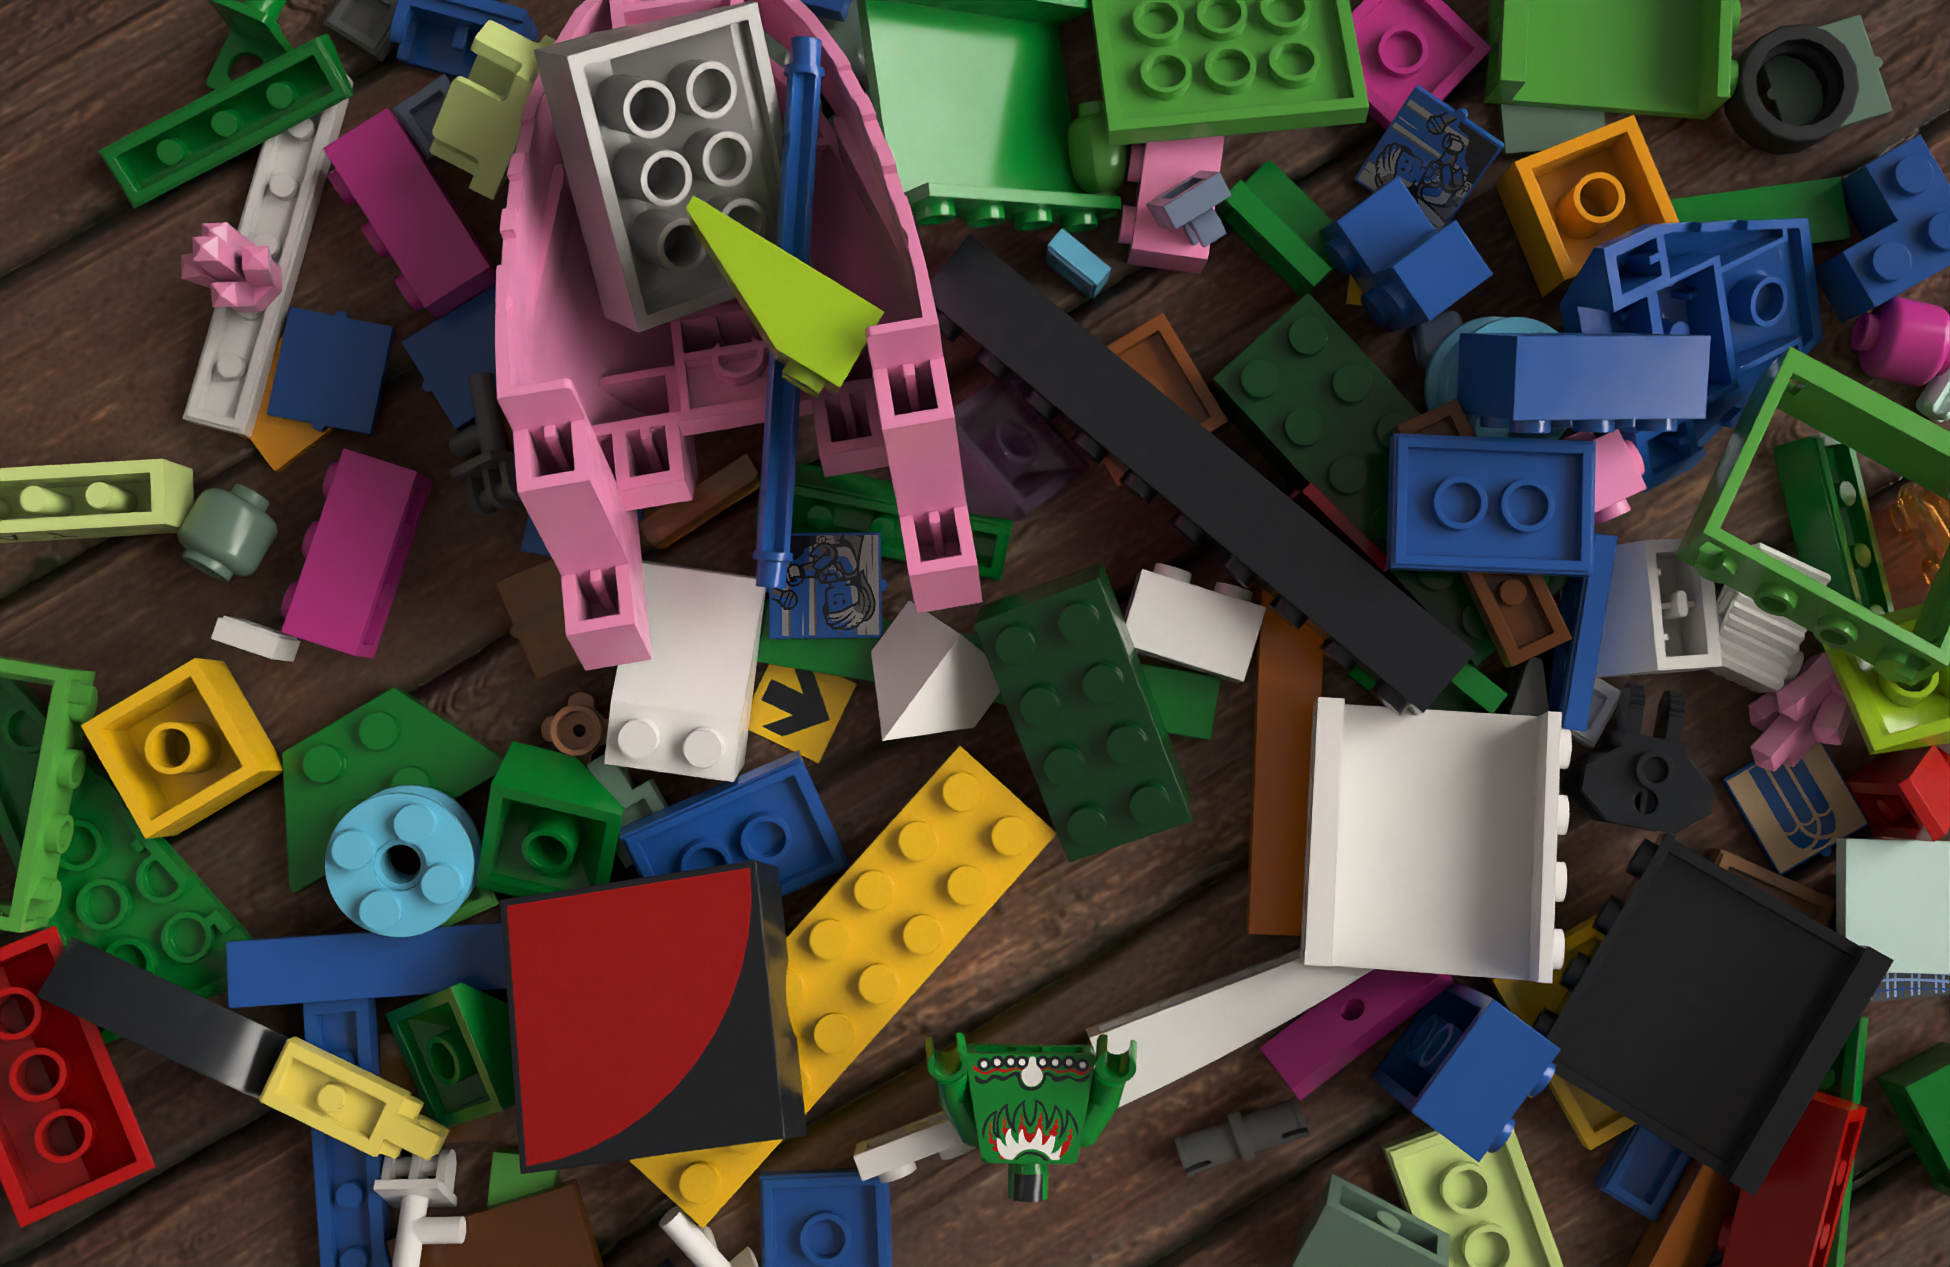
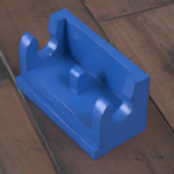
(441, 32)

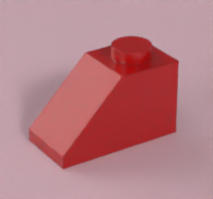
(1905, 794)

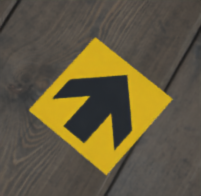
(799, 708)

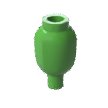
(1094, 164)

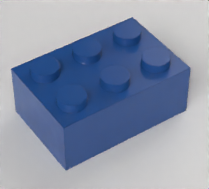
(1583, 380)
(1467, 1068)

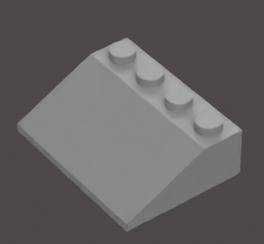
(646, 126)

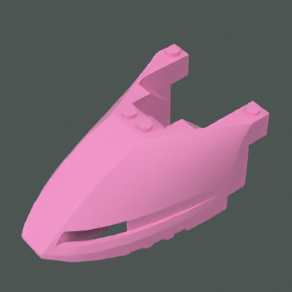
(613, 411)

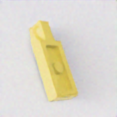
(350, 1103)

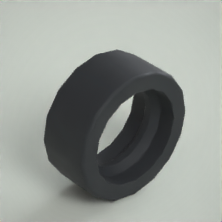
(1831, 65)

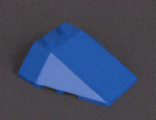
(1720, 279)

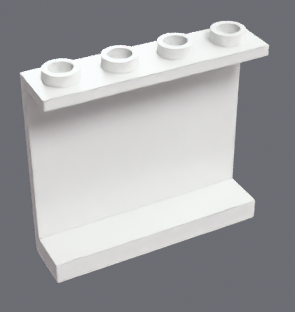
(1435, 841)

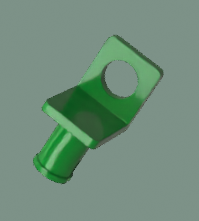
(252, 34)

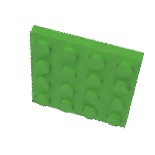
(1225, 67)

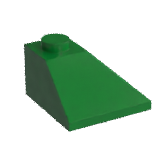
(547, 825)
(457, 1053)

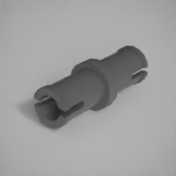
(1241, 1137)

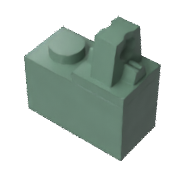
(1364, 1231)

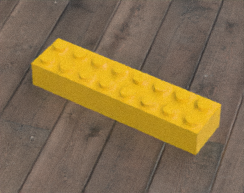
(876, 945)

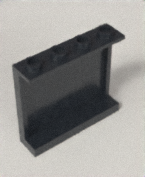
(1708, 1010)

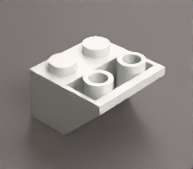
(1657, 614)

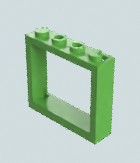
(1874, 429)
(57, 774)

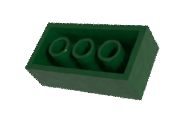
(1084, 712)

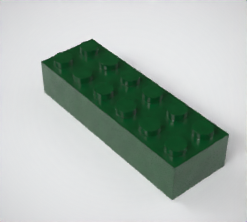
(1328, 421)

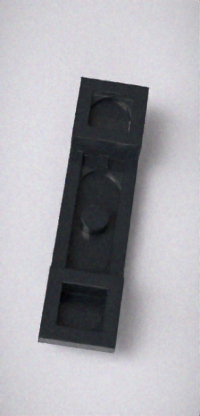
(163, 1017)

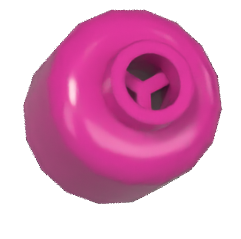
(1903, 341)

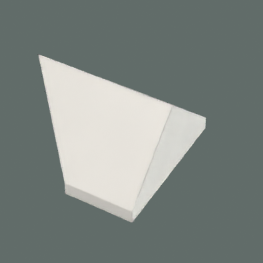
(929, 678)

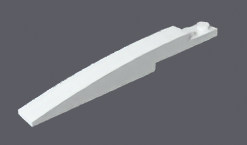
(1171, 1042)

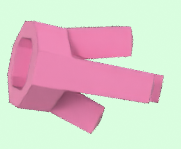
(233, 269)
(1800, 715)

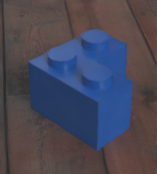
(1905, 224)
(1401, 259)

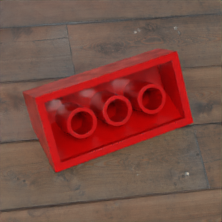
(61, 1098)

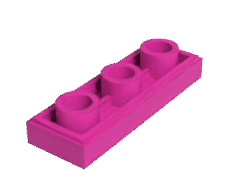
(1348, 1025)

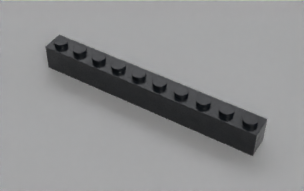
(1197, 479)

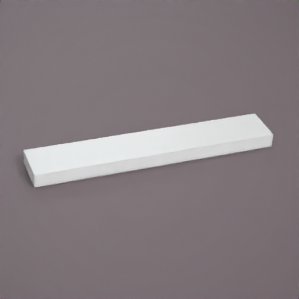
(279, 216)

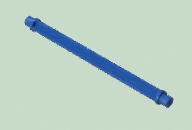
(794, 237)

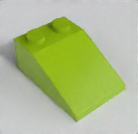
(797, 310)
(1892, 712)

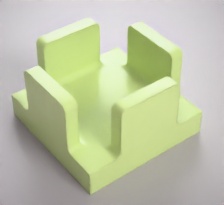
(483, 113)

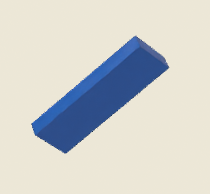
(1576, 660)

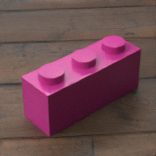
(409, 215)
(355, 554)

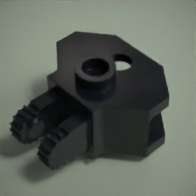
(1652, 769)

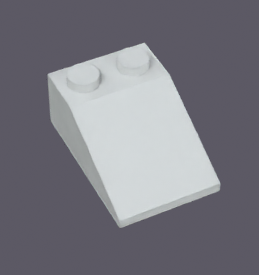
(695, 695)

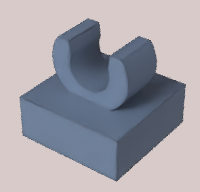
(1191, 206)

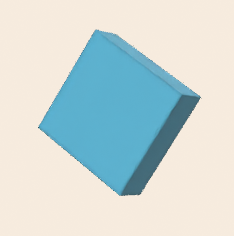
(1077, 264)

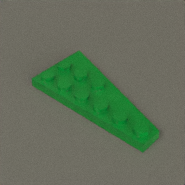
(116, 885)

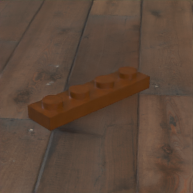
(1512, 606)

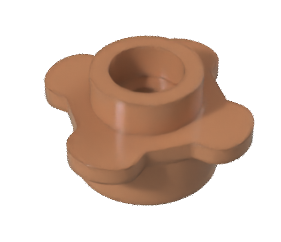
(561, 727)

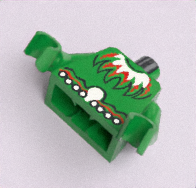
(1029, 1102)

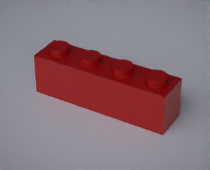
(1802, 1196)

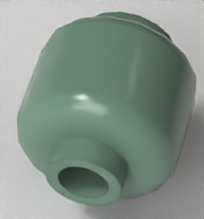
(227, 532)

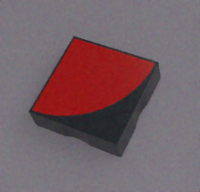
(651, 1017)

